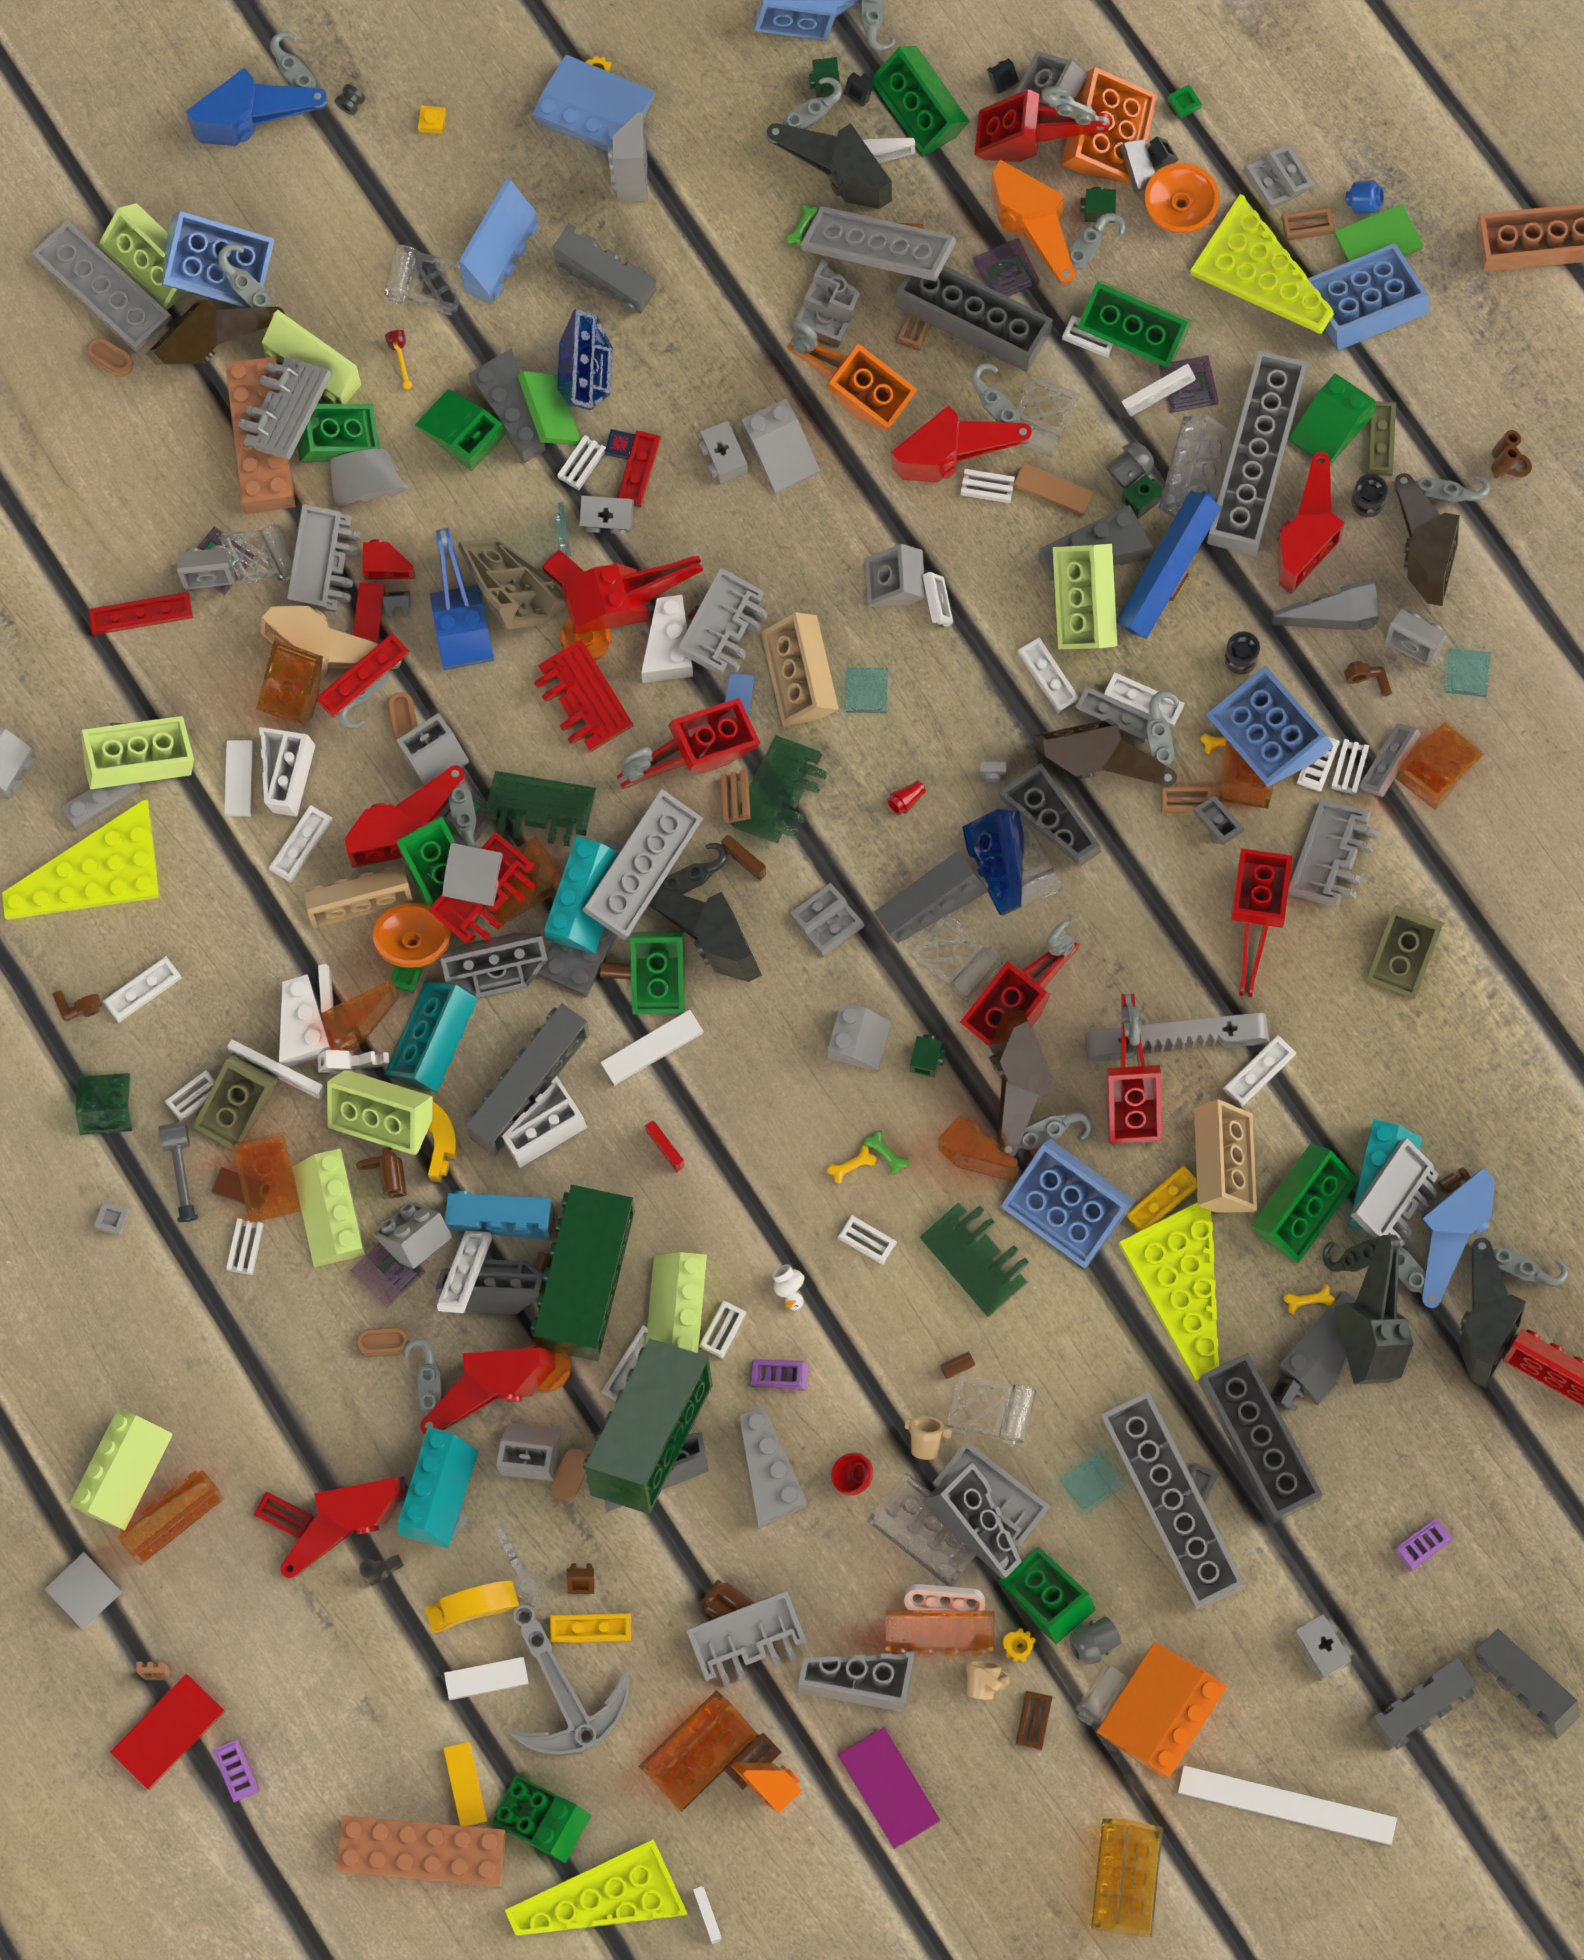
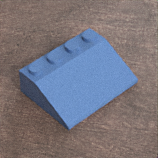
(590, 102)
(498, 243)
(194, 251)
(1370, 296)
(1269, 728)
(1067, 1203)

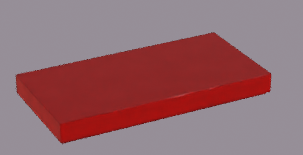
(167, 1731)

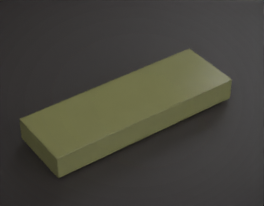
(1382, 439)

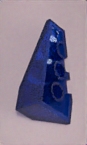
(998, 849)

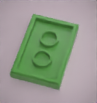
(1378, 232)
(548, 409)

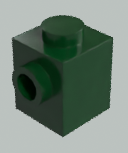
(823, 68)
(1097, 203)
(1142, 495)
(927, 1055)

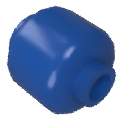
(1365, 197)

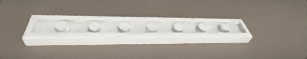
(1287, 1805)

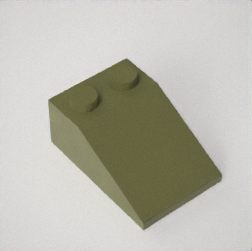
(1405, 951)
(235, 1101)

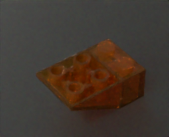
(1438, 765)
(975, 1152)

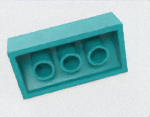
(581, 876)
(431, 1036)
(1380, 1144)
(437, 1488)

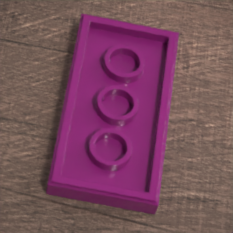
(889, 1788)

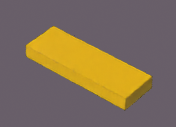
(1163, 1199)
(590, 1628)
(465, 1784)

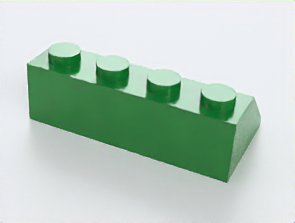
(919, 99)
(1134, 324)
(1304, 1202)

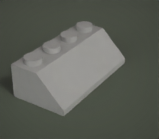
(629, 161)

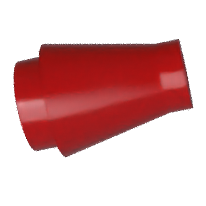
(903, 799)

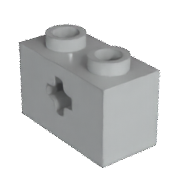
(723, 439)
(621, 509)
(1310, 1638)

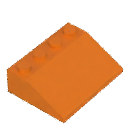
(1130, 120)
(1161, 1710)

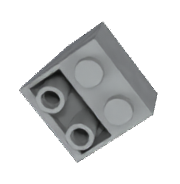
(431, 749)
(412, 1234)
(529, 1451)

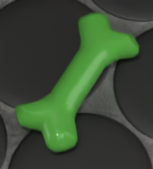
(798, 235)
(895, 1161)

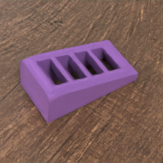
(802, 1374)
(1406, 1557)
(225, 1749)

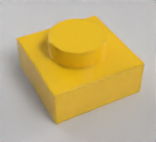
(432, 119)

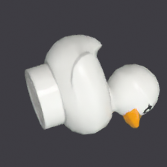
(786, 1284)

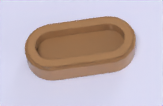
(110, 357)
(401, 714)
(382, 1342)
(569, 1475)

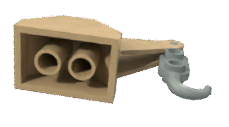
(310, 631)

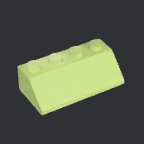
(139, 250)
(290, 340)
(1085, 596)
(137, 752)
(378, 1111)
(328, 1208)
(677, 1299)
(120, 1469)

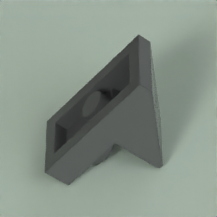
(1218, 821)

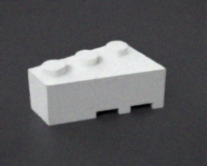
(665, 635)
(285, 768)
(301, 1024)
(544, 1125)

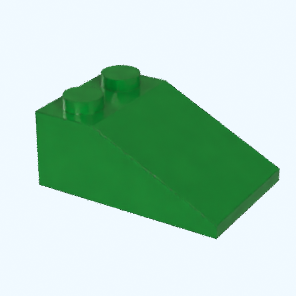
(1333, 418)
(338, 431)
(426, 857)
(658, 972)
(1048, 1595)

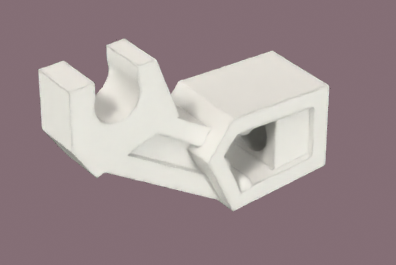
(337, 1061)

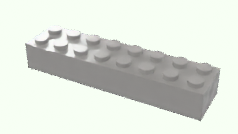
(1257, 453)
(1173, 1501)

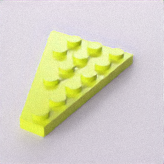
(1254, 266)
(100, 870)
(1177, 1276)

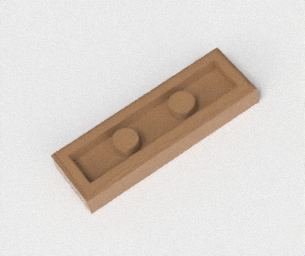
(1053, 489)

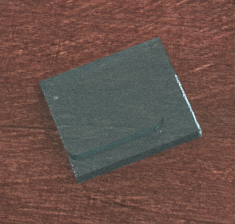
(562, 530)
(1468, 672)
(866, 690)
(1092, 1482)

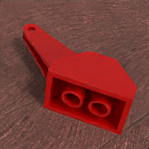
(1312, 532)
(614, 595)
(1260, 898)
(342, 1513)

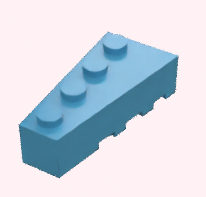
(500, 1215)

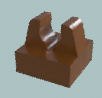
(580, 1579)

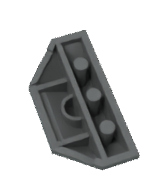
(496, 965)
(501, 1286)

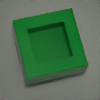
(1184, 101)
(406, 978)

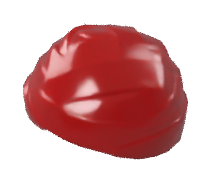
(852, 1474)

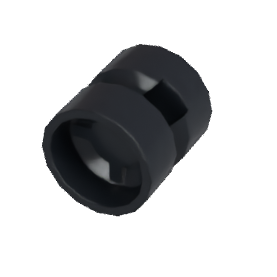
(1369, 495)
(1242, 652)

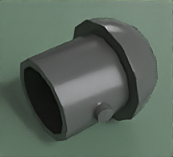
(1131, 464)
(1094, 1640)

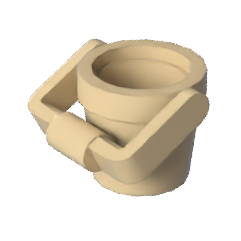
(926, 1436)
(985, 1679)

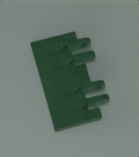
(778, 784)
(539, 802)
(972, 1259)

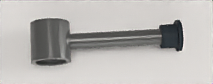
(175, 1138)

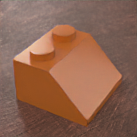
(771, 1783)

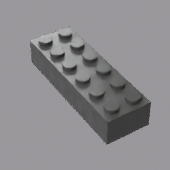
(976, 315)
(528, 1077)
(1260, 1438)

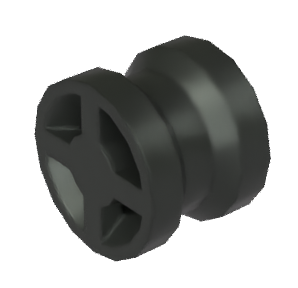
(350, 99)

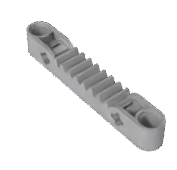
(1246, 1029)

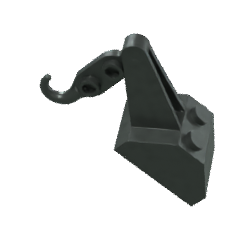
(708, 922)
(1371, 1328)

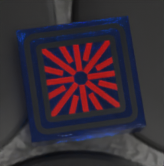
(619, 444)

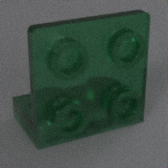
(103, 1104)

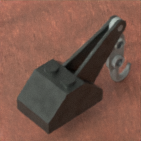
(843, 157)
(1494, 1313)

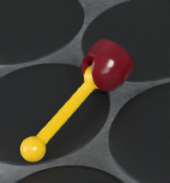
(396, 341)

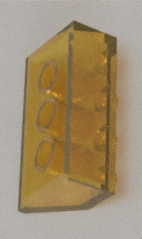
(1127, 1877)

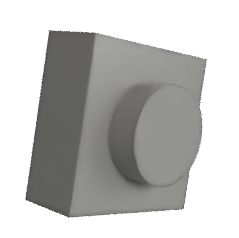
(992, 771)
(111, 1218)

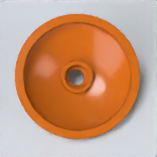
(1185, 185)
(408, 926)

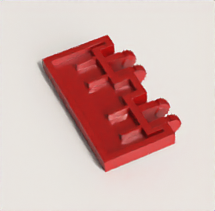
(587, 697)
(461, 914)

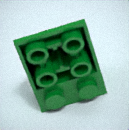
(461, 428)
(541, 1818)

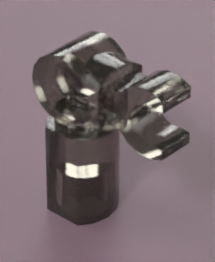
(376, 1572)

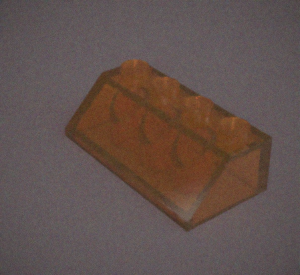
(170, 1517)
(940, 1631)
(698, 1750)

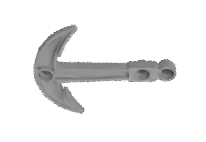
(578, 1721)

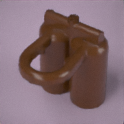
(1507, 454)
(390, 1170)
(723, 1599)

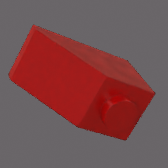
(384, 562)

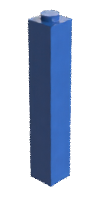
(1169, 564)

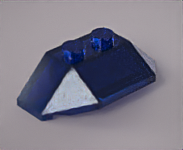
(584, 361)

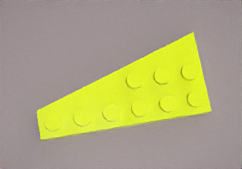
(615, 1892)

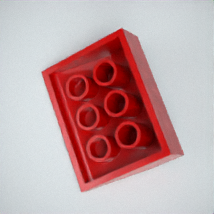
(1548, 1365)

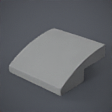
(1278, 177)
(472, 874)
(827, 919)
(83, 1590)

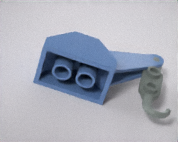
(815, 18)
(1451, 1225)

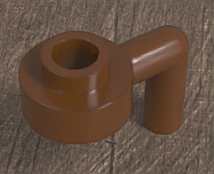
(1359, 672)
(87, 1005)

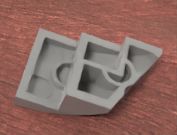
(828, 305)
(364, 476)

